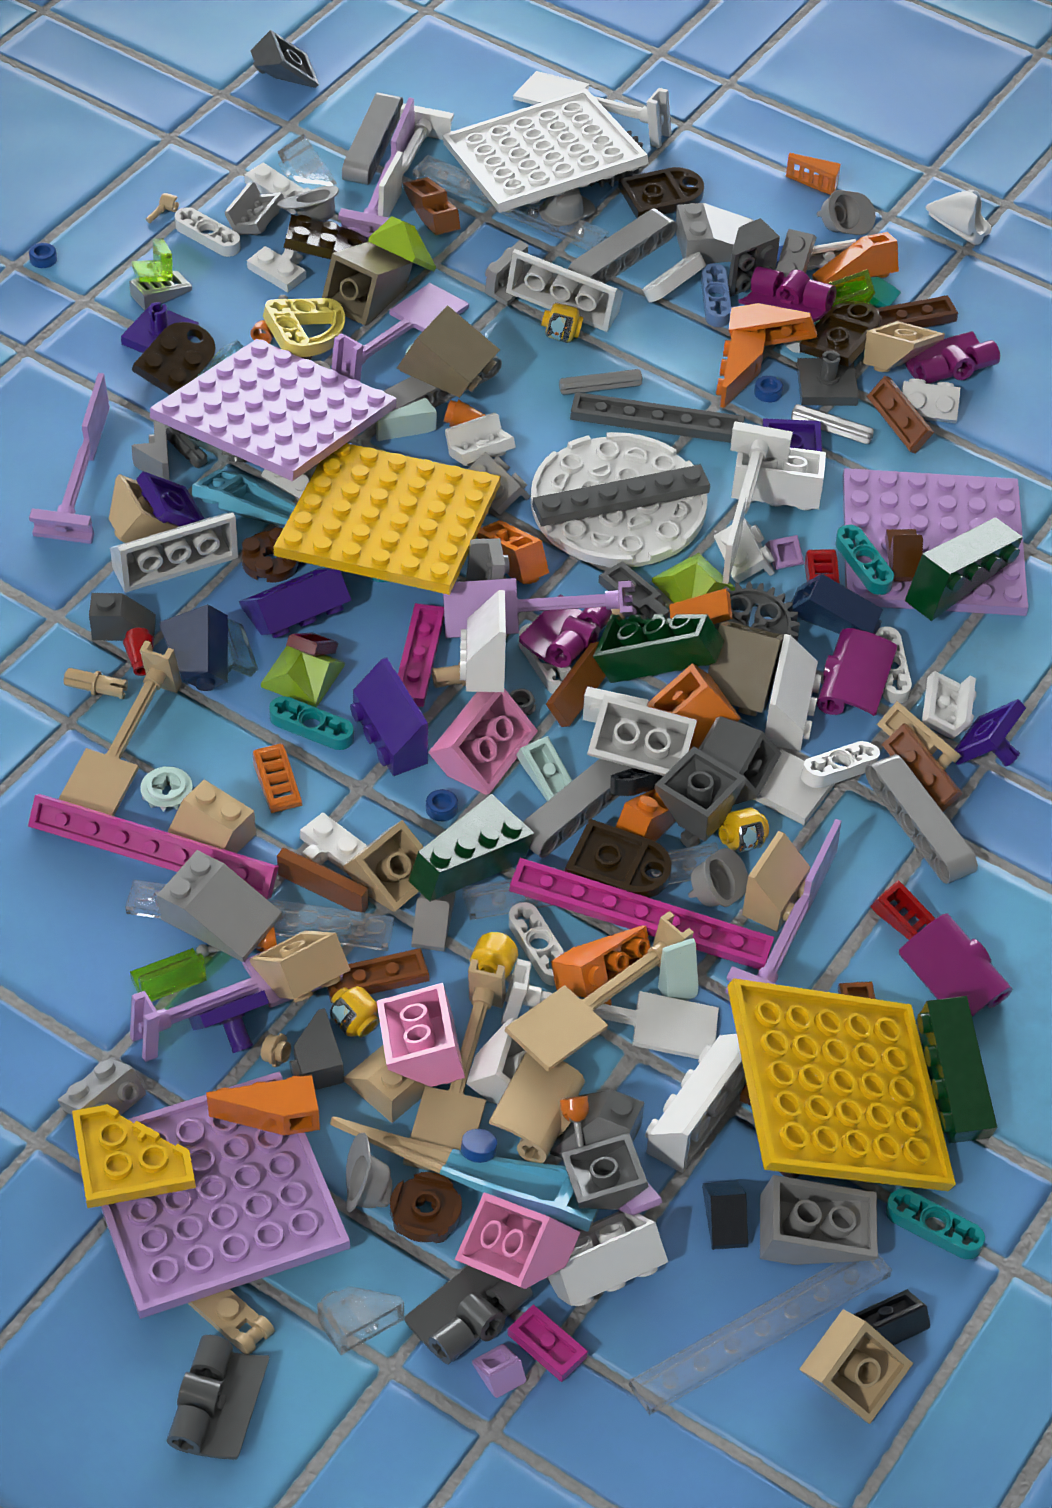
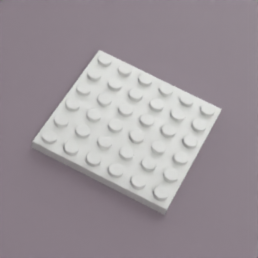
(544, 150)

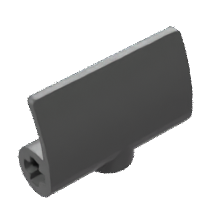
(464, 1311)
(217, 1400)

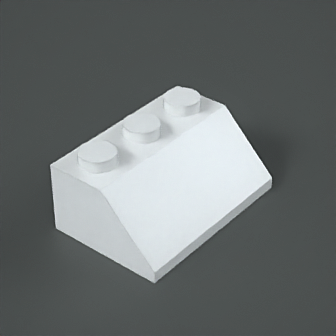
(785, 482)
(792, 695)
(640, 736)
(608, 1257)

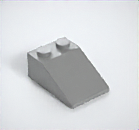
(707, 231)
(217, 906)
(816, 1222)

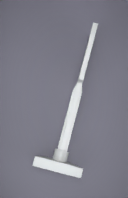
(545, 87)
(427, 124)
(759, 444)
(658, 1021)

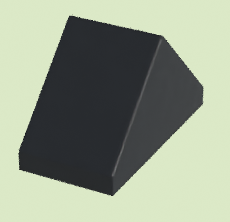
(726, 1214)

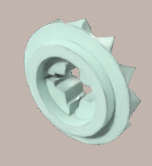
(156, 781)

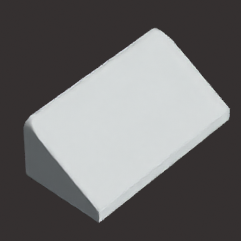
(824, 253)

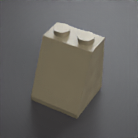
(366, 280)
(450, 354)
(746, 666)

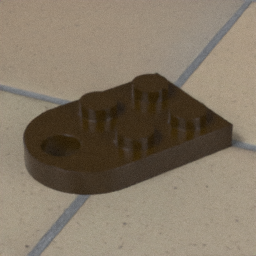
(661, 190)
(319, 237)
(843, 331)
(173, 358)
(620, 859)

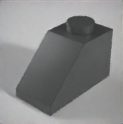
(116, 614)
(318, 1053)

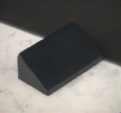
(897, 1317)

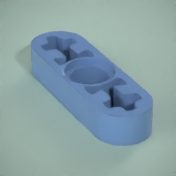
(712, 303)

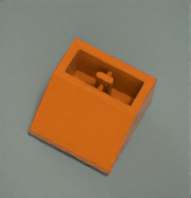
(695, 697)

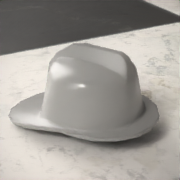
(316, 203)
(566, 208)
(848, 213)
(719, 879)
(366, 1177)

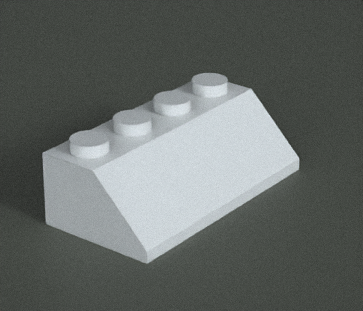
(551, 284)
(175, 552)
(484, 647)
(698, 1105)

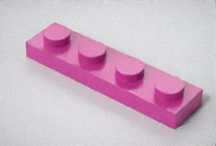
(421, 650)

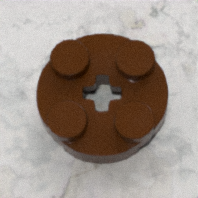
(256, 564)
(425, 1226)

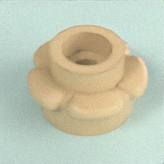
(275, 1049)

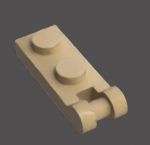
(899, 714)
(228, 1314)

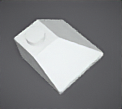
(495, 1065)

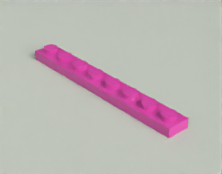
(141, 841)
(634, 910)

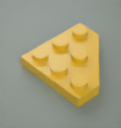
(126, 1158)

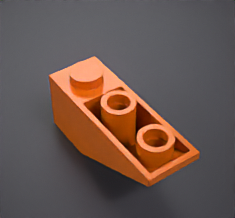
(871, 252)
(742, 364)
(646, 816)
(597, 962)
(273, 1106)

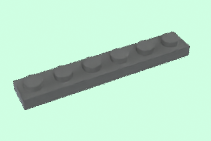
(653, 417)
(620, 495)

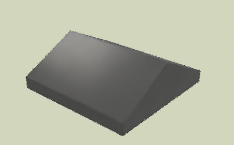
(605, 1173)

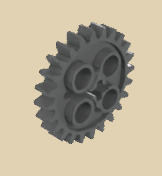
(768, 605)

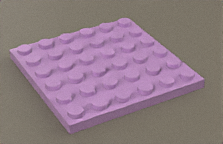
(273, 409)
(939, 511)
(250, 1216)

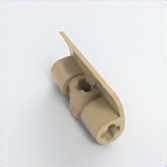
(533, 1108)

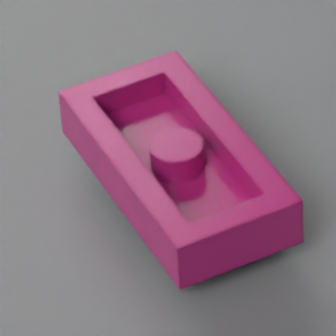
(547, 1343)

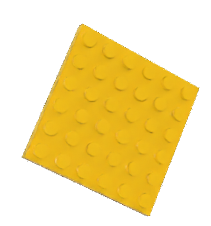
(388, 517)
(839, 1086)

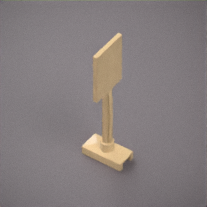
(103, 779)
(567, 1023)
(450, 1113)

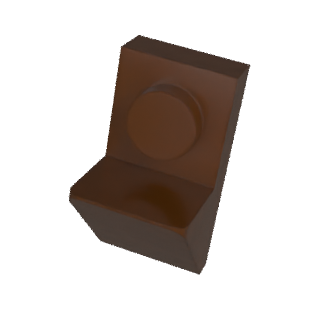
(903, 552)

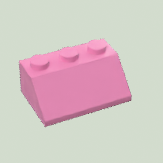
(483, 740)
(421, 1036)
(515, 1242)

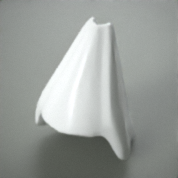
(961, 215)

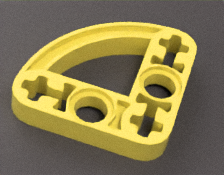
(287, 315)

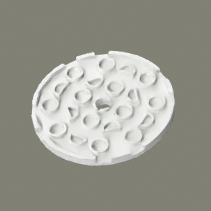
(630, 535)

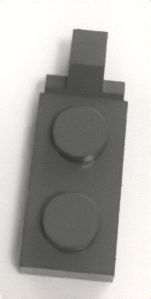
(645, 598)

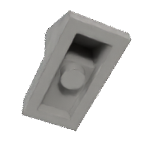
(153, 456)
(432, 922)

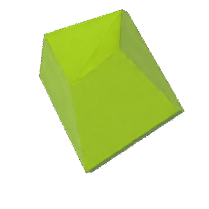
(403, 241)
(690, 579)
(302, 675)

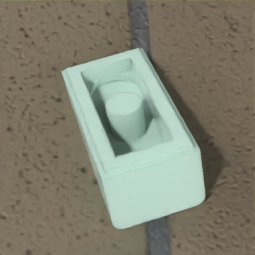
(407, 421)
(544, 767)
(679, 971)

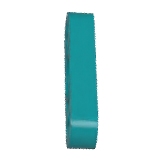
(864, 571)
(303, 712)
(930, 1209)

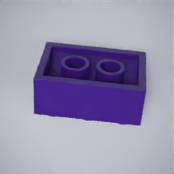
(296, 601)
(391, 719)

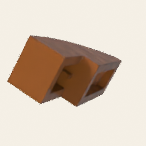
(432, 205)

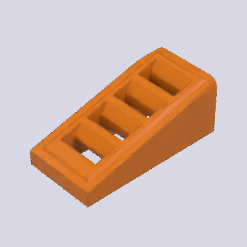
(827, 170)
(270, 760)

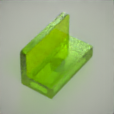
(157, 269)
(170, 974)

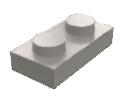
(796, 252)

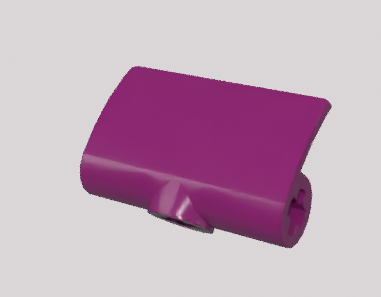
(790, 292)
(954, 358)
(564, 633)
(856, 672)
(954, 965)

